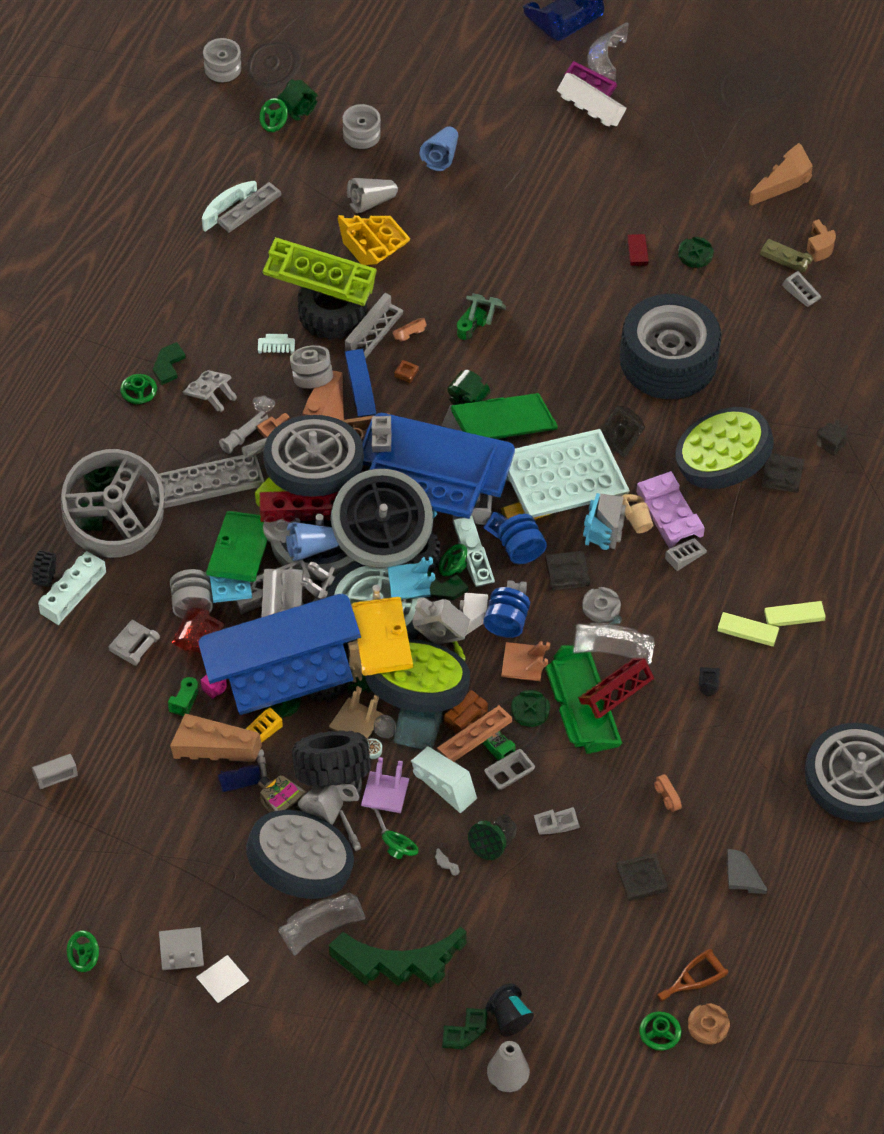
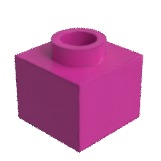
(213, 689)

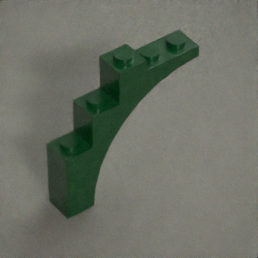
(398, 966)

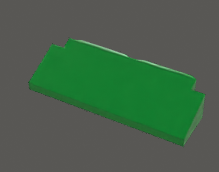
(570, 677)

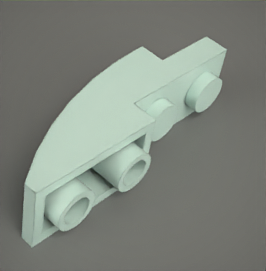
(476, 558)

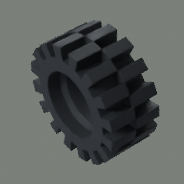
(44, 568)

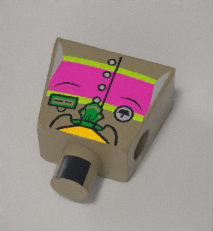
(280, 794)

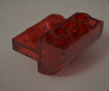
(194, 626)

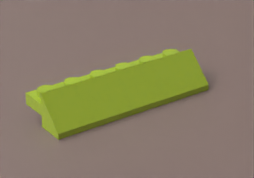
(320, 271)

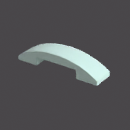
(226, 200)

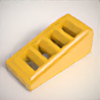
(264, 718)

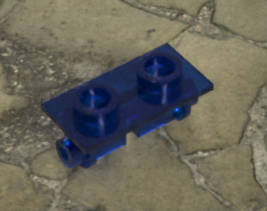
(241, 778)

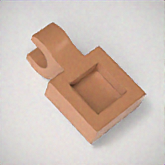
(270, 424)

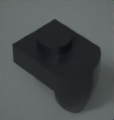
(709, 680)

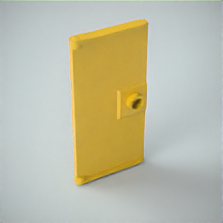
(383, 636)

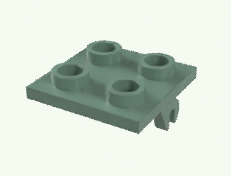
(477, 299)

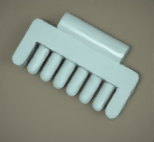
(278, 340)

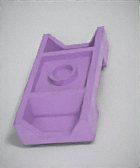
(669, 509)

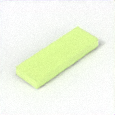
(795, 614)
(748, 629)

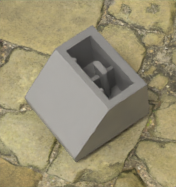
(611, 513)

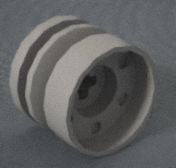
(190, 590)

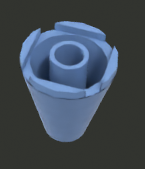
(440, 149)
(309, 540)

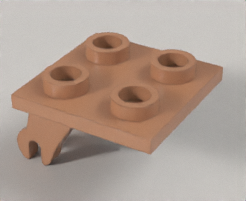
(524, 661)

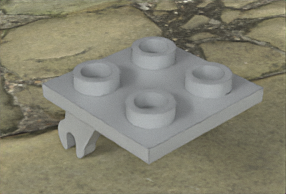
(206, 384)
(319, 592)
(181, 948)

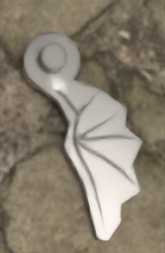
(444, 862)

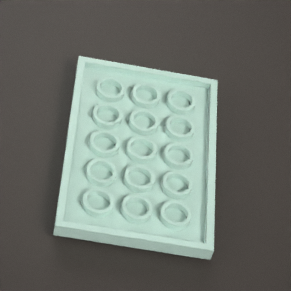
(565, 473)

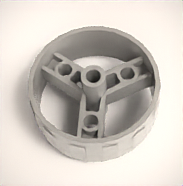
(113, 501)

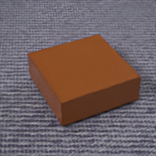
(406, 371)

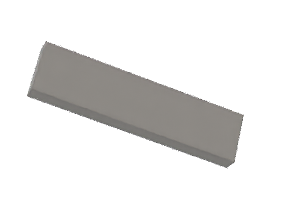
(249, 207)

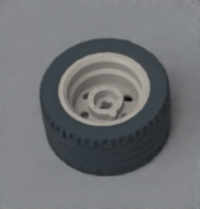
(658, 343)

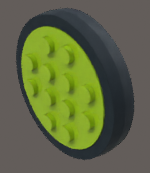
(724, 447)
(432, 685)

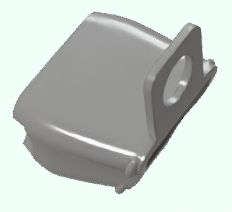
(326, 801)

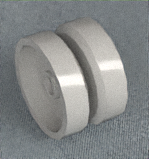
(222, 60)
(361, 126)
(311, 366)

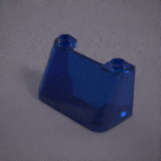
(563, 16)

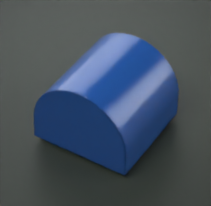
(494, 523)

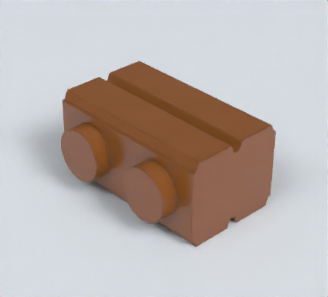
(466, 712)

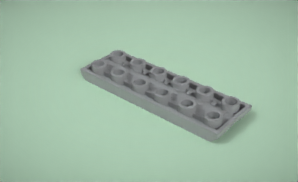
(208, 480)
(281, 590)

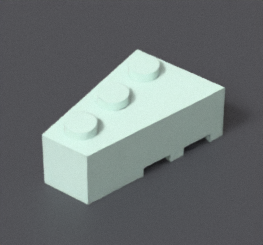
(445, 778)

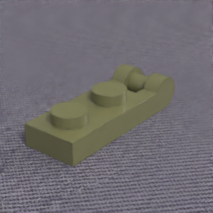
(786, 256)

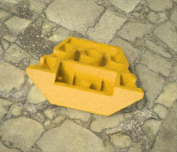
(371, 237)

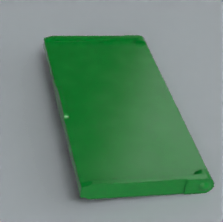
(505, 416)
(238, 547)

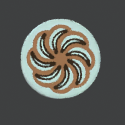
(375, 748)

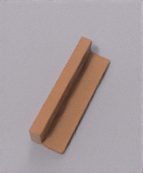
(475, 734)

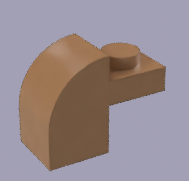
(822, 242)

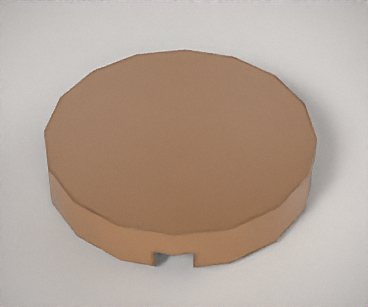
(708, 1024)

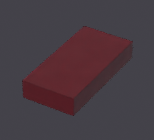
(637, 250)

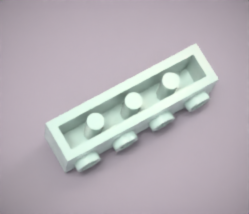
(72, 587)

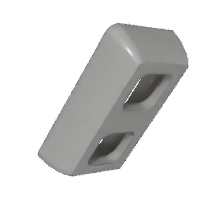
(504, 766)

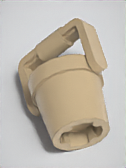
(638, 513)

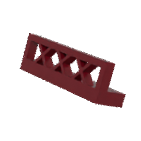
(612, 682)

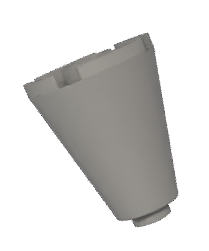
(369, 193)
(508, 1068)

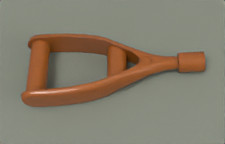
(690, 983)

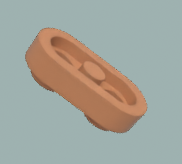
(413, 327)
(668, 792)

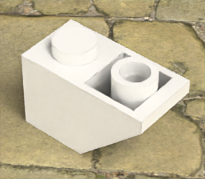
(474, 607)

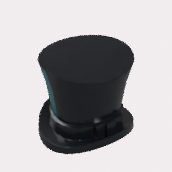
(509, 1009)

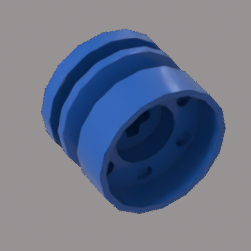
(522, 538)
(506, 612)

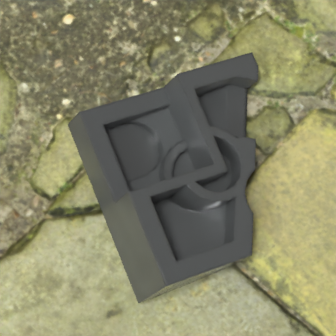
(742, 873)

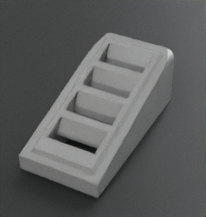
(801, 282)
(676, 563)

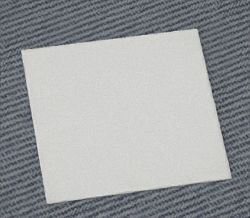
(222, 979)

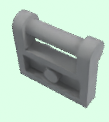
(130, 638)

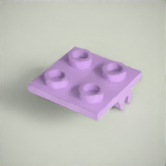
(385, 791)

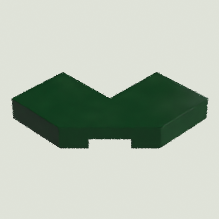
(168, 355)
(449, 590)
(460, 1037)

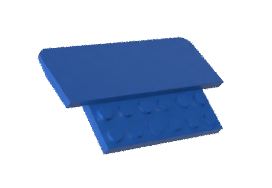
(444, 462)
(283, 653)

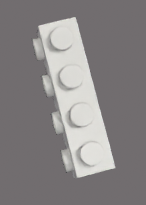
(591, 99)

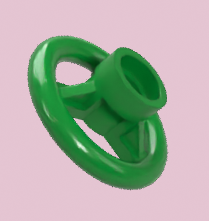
(276, 116)
(138, 383)
(456, 563)
(398, 843)
(84, 951)
(660, 1022)

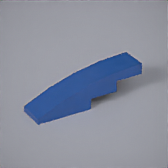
(360, 383)

